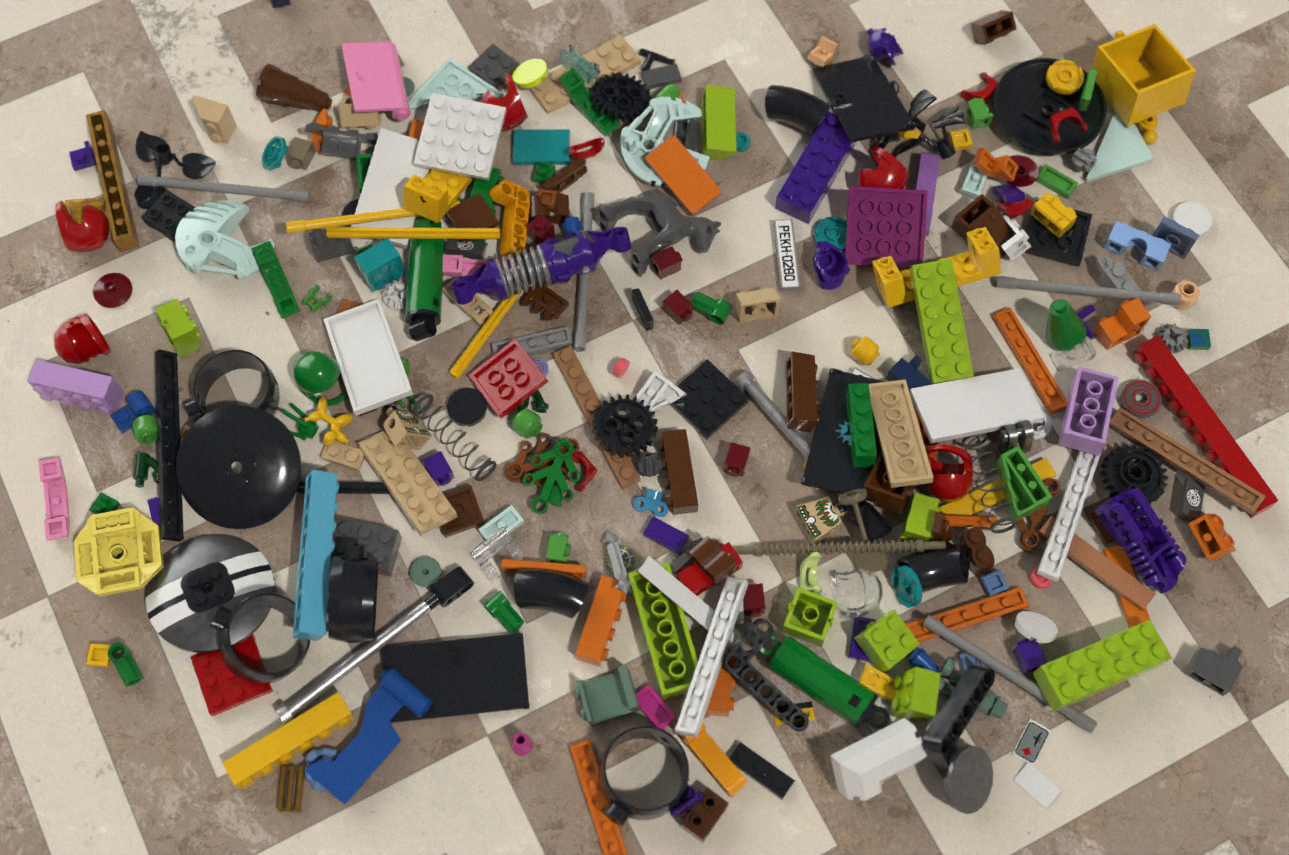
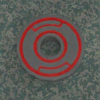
(1145, 389)

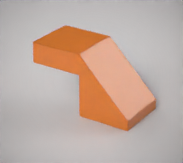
(999, 167)

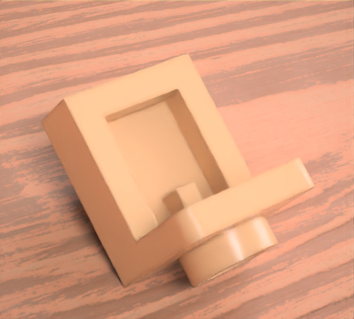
(823, 52)

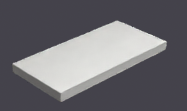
(385, 180)
(368, 357)
(975, 405)

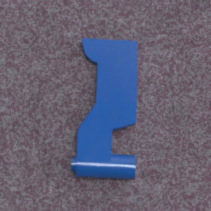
(374, 741)

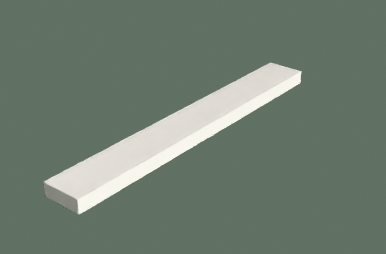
(1068, 516)
(711, 657)

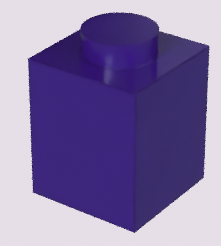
(439, 469)
(1029, 655)

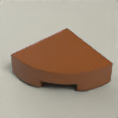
(548, 198)

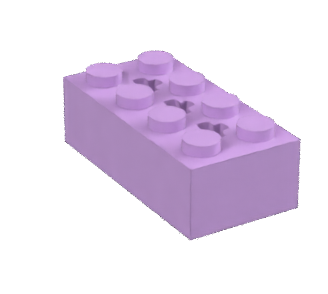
(76, 387)
(1088, 411)

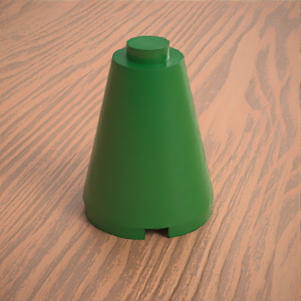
(1064, 326)

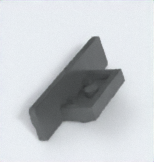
(340, 142)

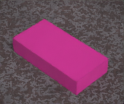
(655, 708)

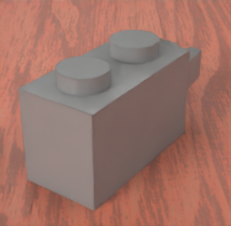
(1115, 276)

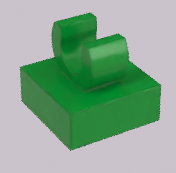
(543, 172)
(104, 504)

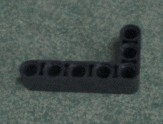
(760, 680)
(955, 715)

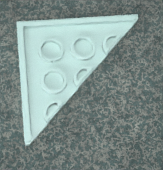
(452, 81)
(1119, 150)

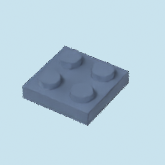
(1180, 237)

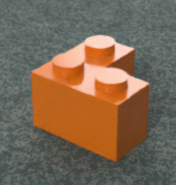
(1124, 325)

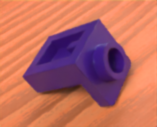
(83, 157)

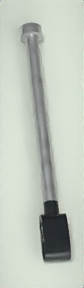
(873, 521)
(443, 593)

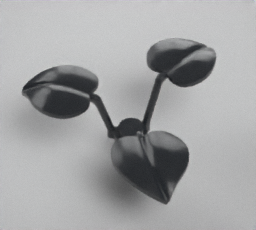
(917, 105)
(943, 144)
(151, 147)

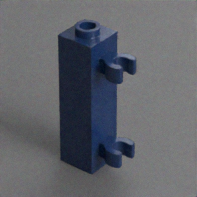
(904, 370)

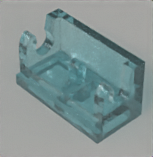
(583, 67)

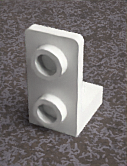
(1017, 244)

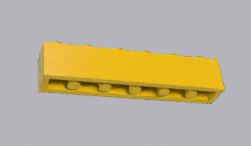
(288, 741)

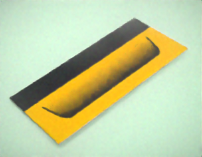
(806, 707)

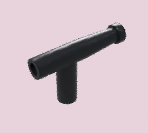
(651, 56)

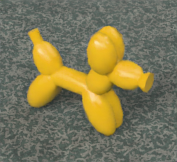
(336, 424)

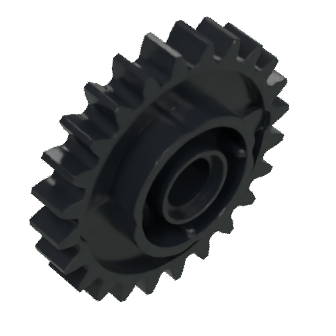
(1122, 462)

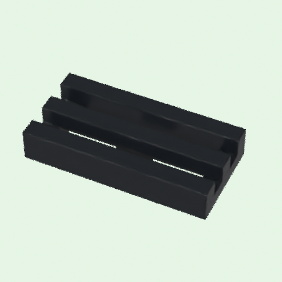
(642, 309)

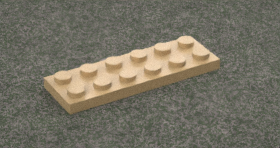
(611, 57)
(899, 434)
(408, 483)

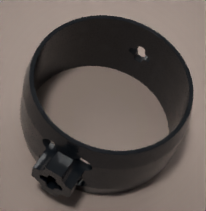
(222, 364)
(353, 595)
(222, 622)
(620, 811)

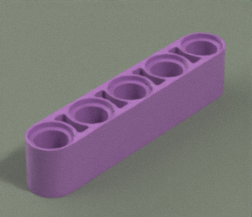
(927, 180)

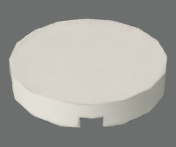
(1193, 216)
(1036, 625)

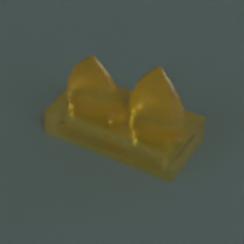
(77, 206)

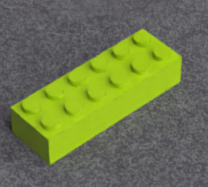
(941, 321)
(665, 636)
(1101, 665)

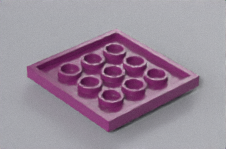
(885, 225)

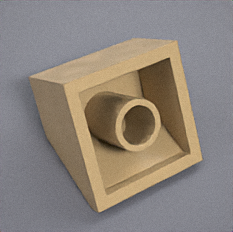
(216, 119)
(353, 120)
(757, 304)

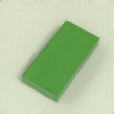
(1088, 89)
(1056, 181)

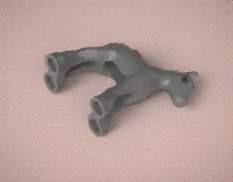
(668, 222)

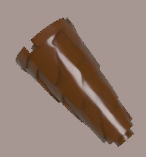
(290, 91)

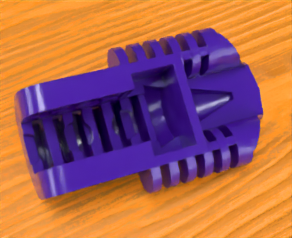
(1143, 538)

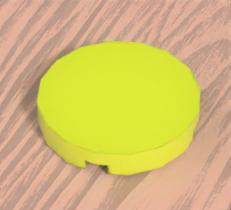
(530, 73)

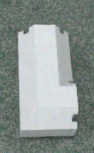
(871, 761)

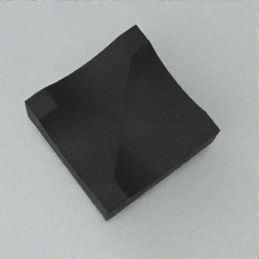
(167, 214)

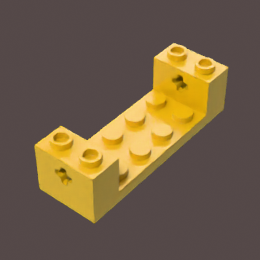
(434, 194)
(974, 265)

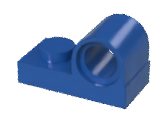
(137, 405)

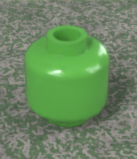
(527, 423)
(145, 429)

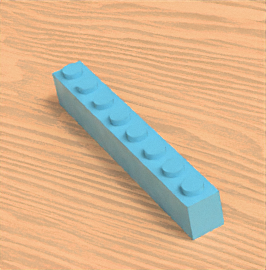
(315, 555)

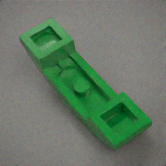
(581, 97)
(276, 279)

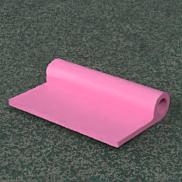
(376, 78)

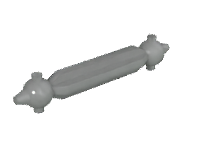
(617, 562)

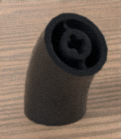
(794, 107)
(938, 566)
(549, 591)

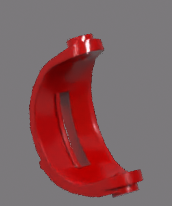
(985, 93)
(1070, 115)
(597, 144)
(1015, 209)
(591, 470)

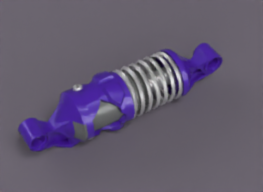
(548, 264)

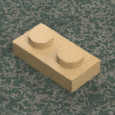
(343, 456)

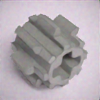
(1084, 159)

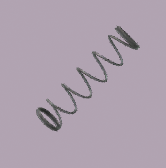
(488, 462)
(990, 490)

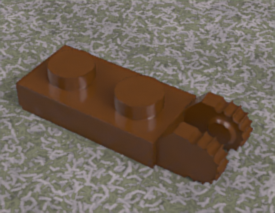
(566, 176)
(942, 529)

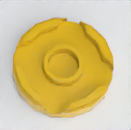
(1065, 77)

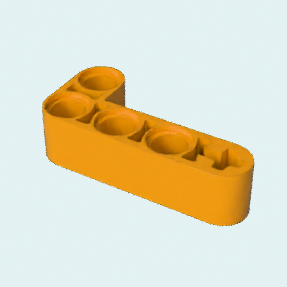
(515, 218)
(715, 761)

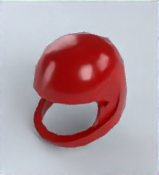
(515, 111)
(887, 175)
(83, 236)
(80, 340)
(950, 481)

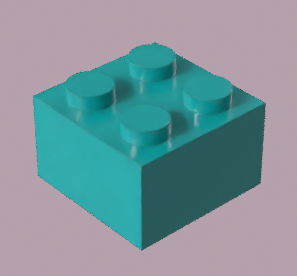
(380, 265)

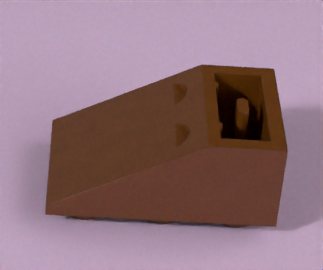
(983, 214)

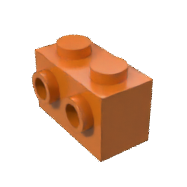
(1212, 536)

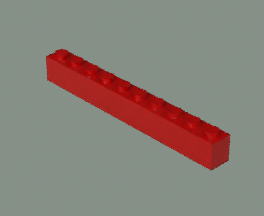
(1199, 417)

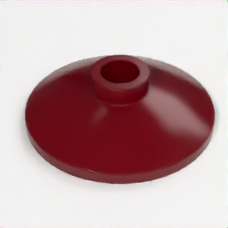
(1027, 171)
(117, 295)

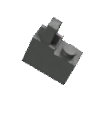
(329, 248)
(1214, 671)

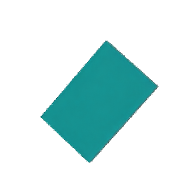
(541, 145)

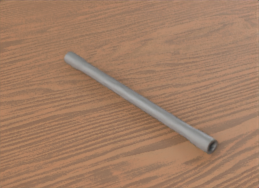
(153, 181)
(1163, 298)
(580, 334)
(940, 629)

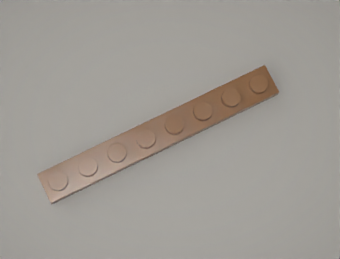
(588, 403)
(1187, 461)

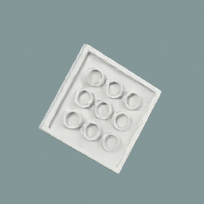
(460, 136)

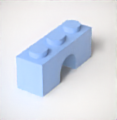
(1153, 249)

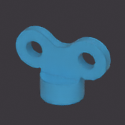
(652, 502)

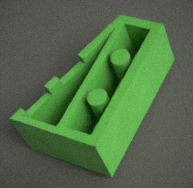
(1021, 484)

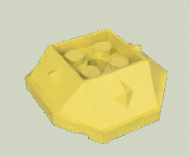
(104, 539)

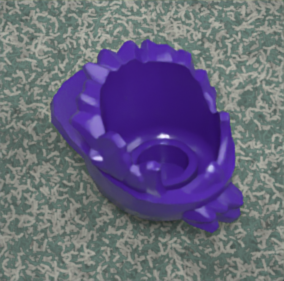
(883, 45)
(829, 265)

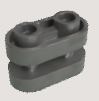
(1014, 437)

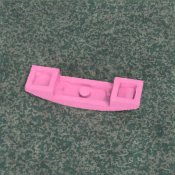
(457, 266)
(56, 499)

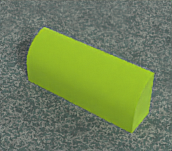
(718, 122)

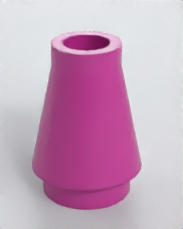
(522, 749)

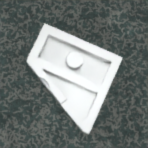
(659, 392)

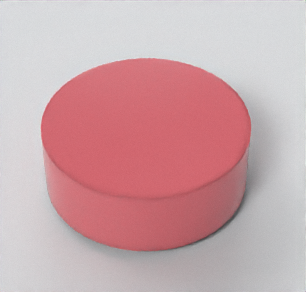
(621, 367)
(1039, 581)

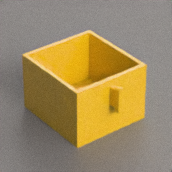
(1142, 74)

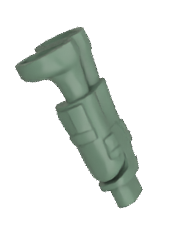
(991, 703)

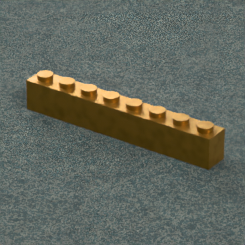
(112, 181)

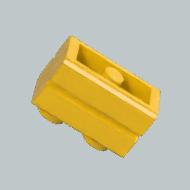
(1053, 214)

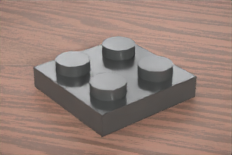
(493, 66)

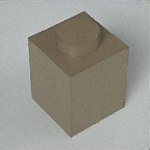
(300, 153)

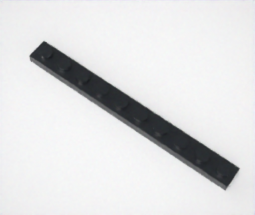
(168, 445)

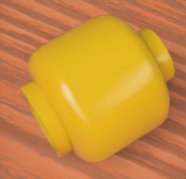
(864, 350)

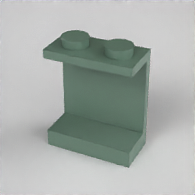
(608, 696)

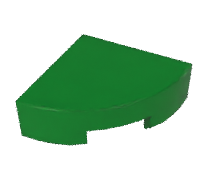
(555, 496)

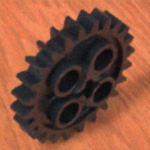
(620, 96)
(614, 438)

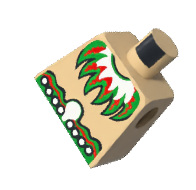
(406, 429)
(820, 518)

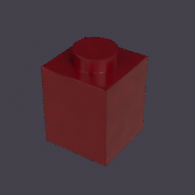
(540, 229)
(666, 262)
(678, 307)
(736, 459)
(754, 601)

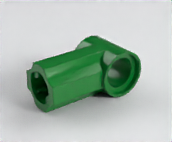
(716, 310)
(501, 608)
(126, 665)

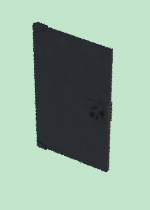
(862, 99)
(829, 459)
(463, 675)

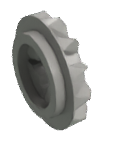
(1180, 342)

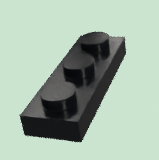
(761, 771)

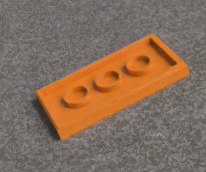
(683, 175)

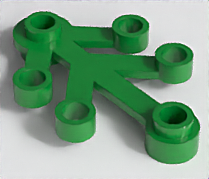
(553, 473)

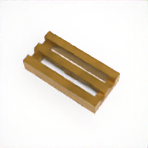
(282, 789)

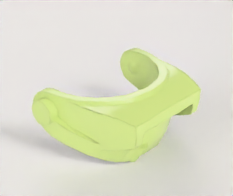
(811, 564)

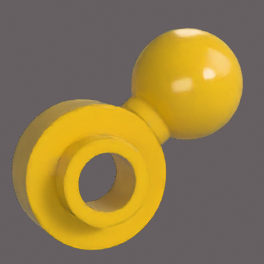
(1149, 126)

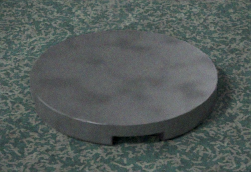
(968, 779)

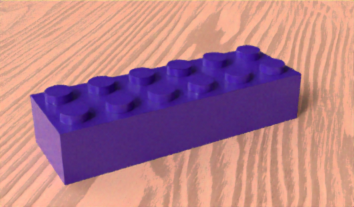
(815, 170)

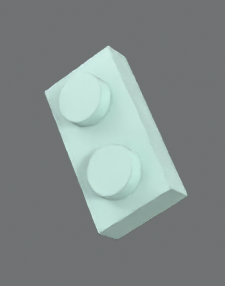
(974, 182)
(508, 519)

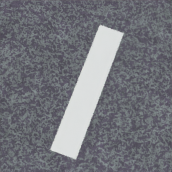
(681, 595)

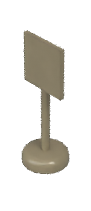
(874, 561)

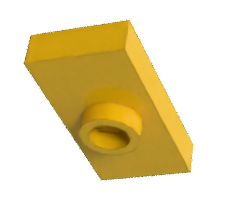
(878, 682)

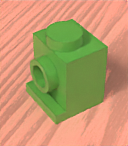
(978, 114)
(558, 549)

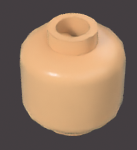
(1189, 294)

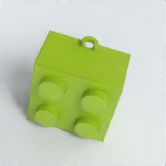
(179, 327)
(920, 518)
(809, 617)
(887, 641)
(916, 694)

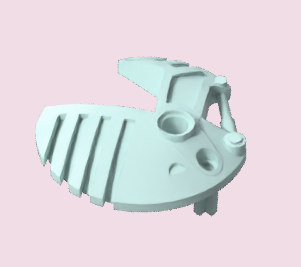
(663, 117)
(206, 237)

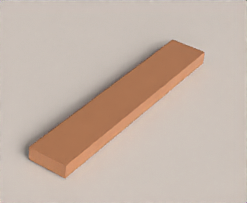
(1104, 569)

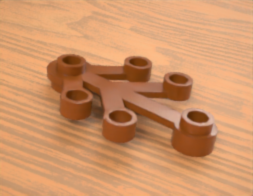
(525, 468)
(1037, 520)

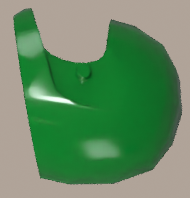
(315, 374)

